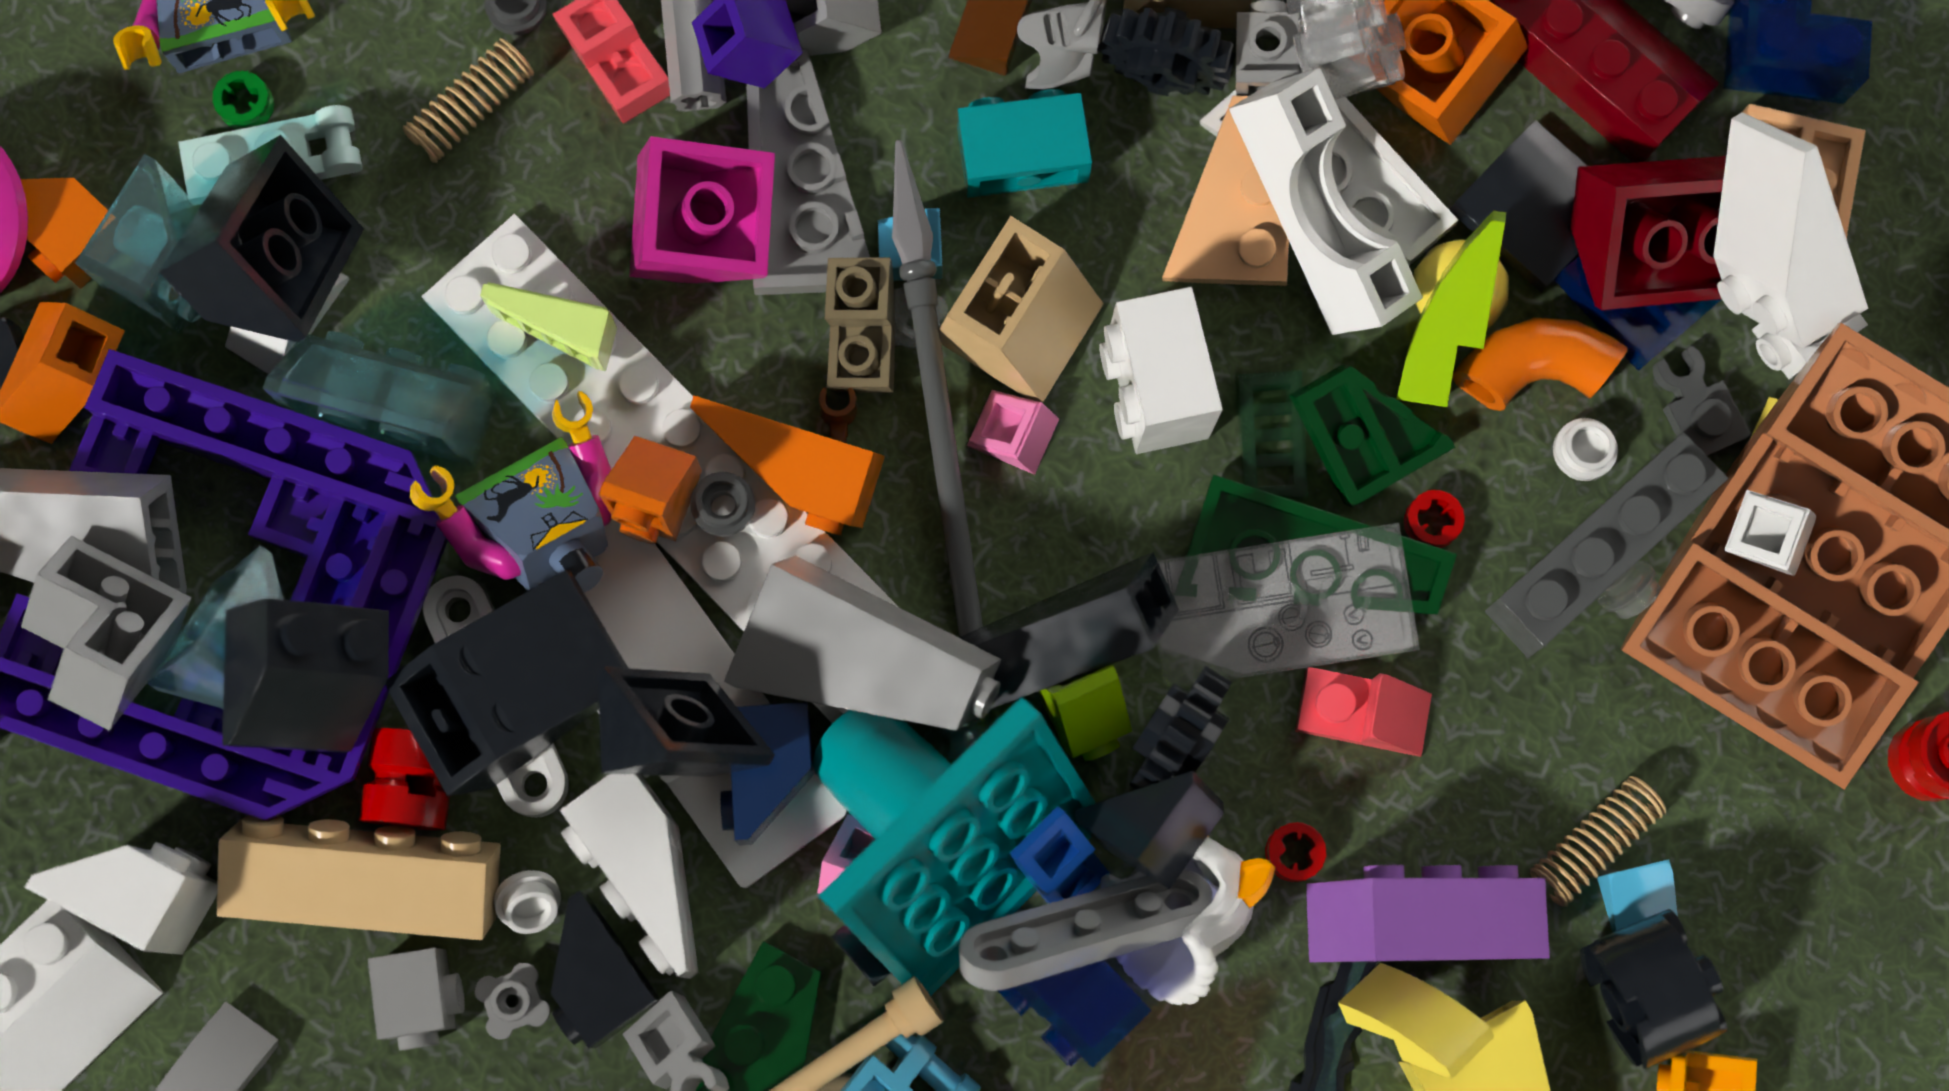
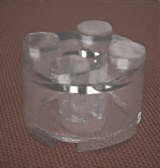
(1350, 43)

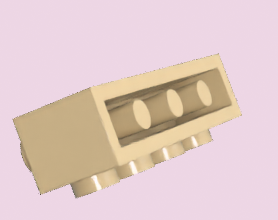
(358, 877)

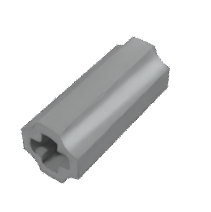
(688, 79)

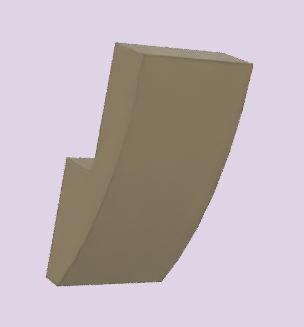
(861, 325)

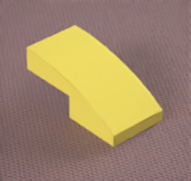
(1420, 1019)

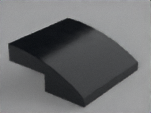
(1536, 190)

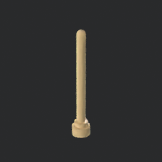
(907, 1013)

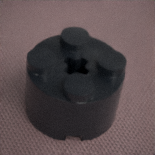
(1655, 989)

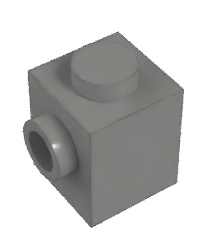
(414, 997)

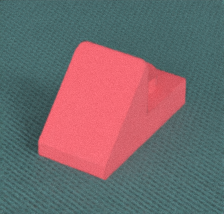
(1364, 710)

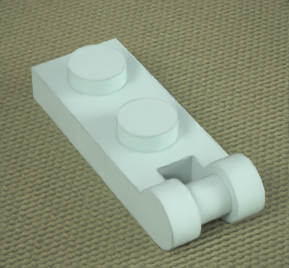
(208, 156)

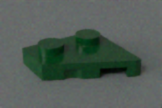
(1364, 433)

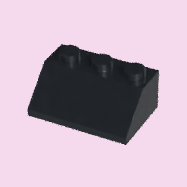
(264, 245)

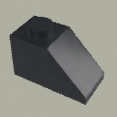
(596, 978)

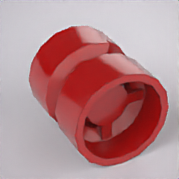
(1921, 758)
(386, 800)

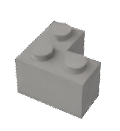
(108, 623)

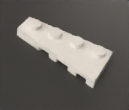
(1376, 184)

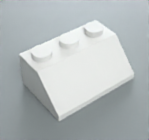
(63, 998)

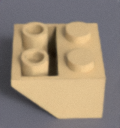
(1022, 312)

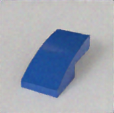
(1058, 859)

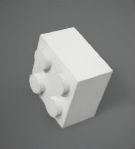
(1161, 371)

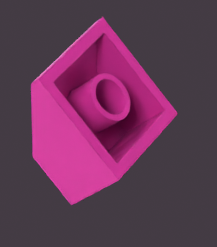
(701, 212)

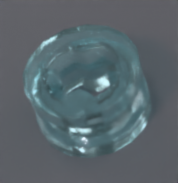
(966, 736)

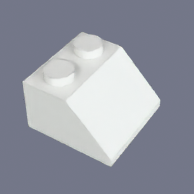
(135, 894)

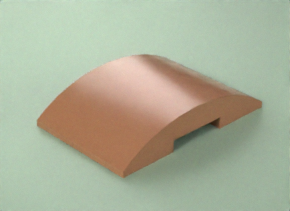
(1836, 647)

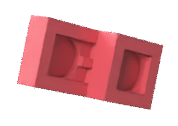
(614, 55)

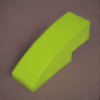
(1453, 316)

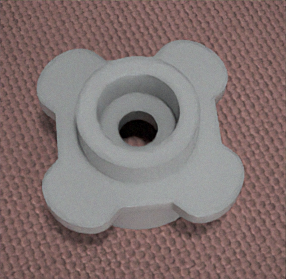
(494, 994)

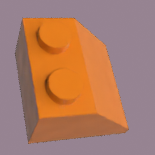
(1452, 60)

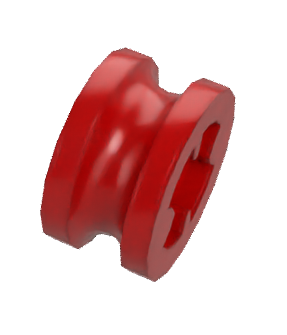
(1421, 505)
(1315, 856)

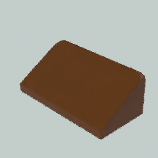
(989, 33)

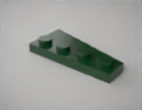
(1247, 516)

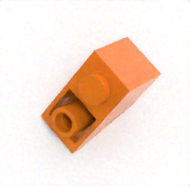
(60, 225)
(55, 369)
(650, 490)

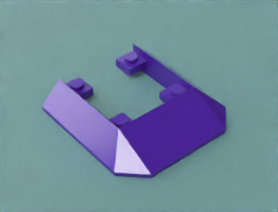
(327, 499)

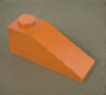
(803, 468)

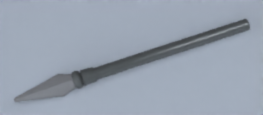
(914, 244)

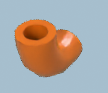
(1537, 351)

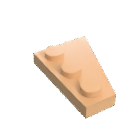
(1231, 223)

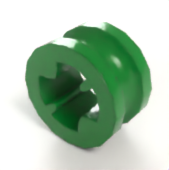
(226, 89)

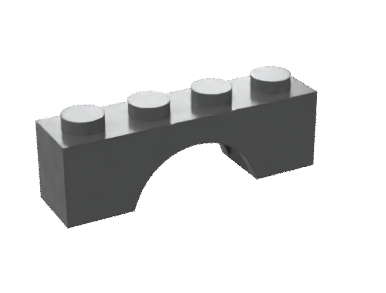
(1606, 545)

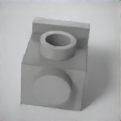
(1257, 67)

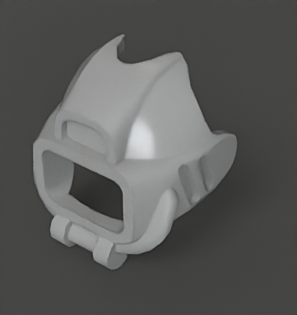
(1065, 41)

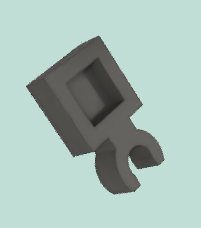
(1701, 411)

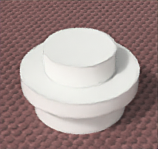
(1585, 449)
(527, 901)

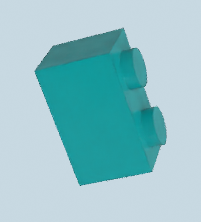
(1024, 143)

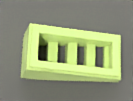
(566, 324)

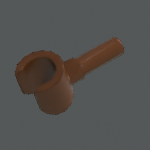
(838, 420)

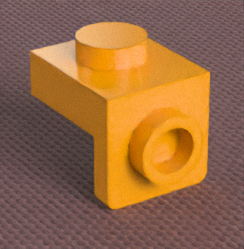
(1707, 1073)

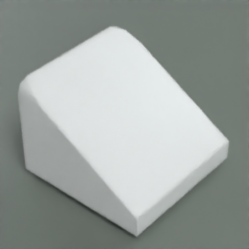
(1771, 532)

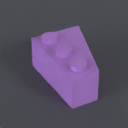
(1428, 916)

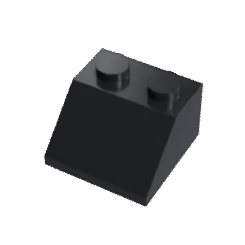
(301, 674)

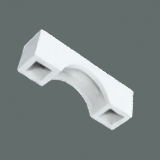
(1350, 269)

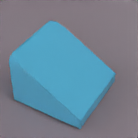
(1638, 893)

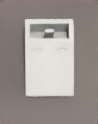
(640, 852)

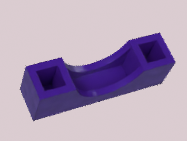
(747, 40)

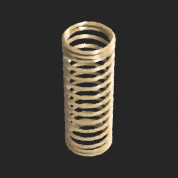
(502, 52)
(1562, 894)

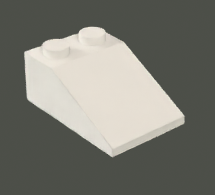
(1782, 236)

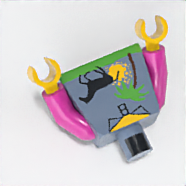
(205, 30)
(534, 513)

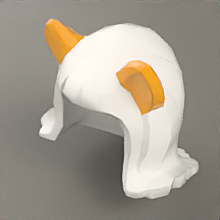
(1187, 965)

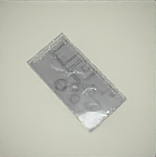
(1288, 605)

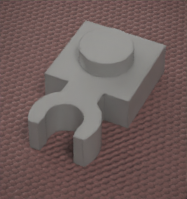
(671, 1045)

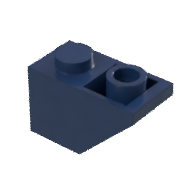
(765, 791)

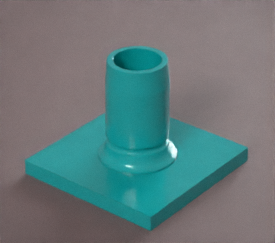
(939, 831)

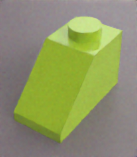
(1088, 713)

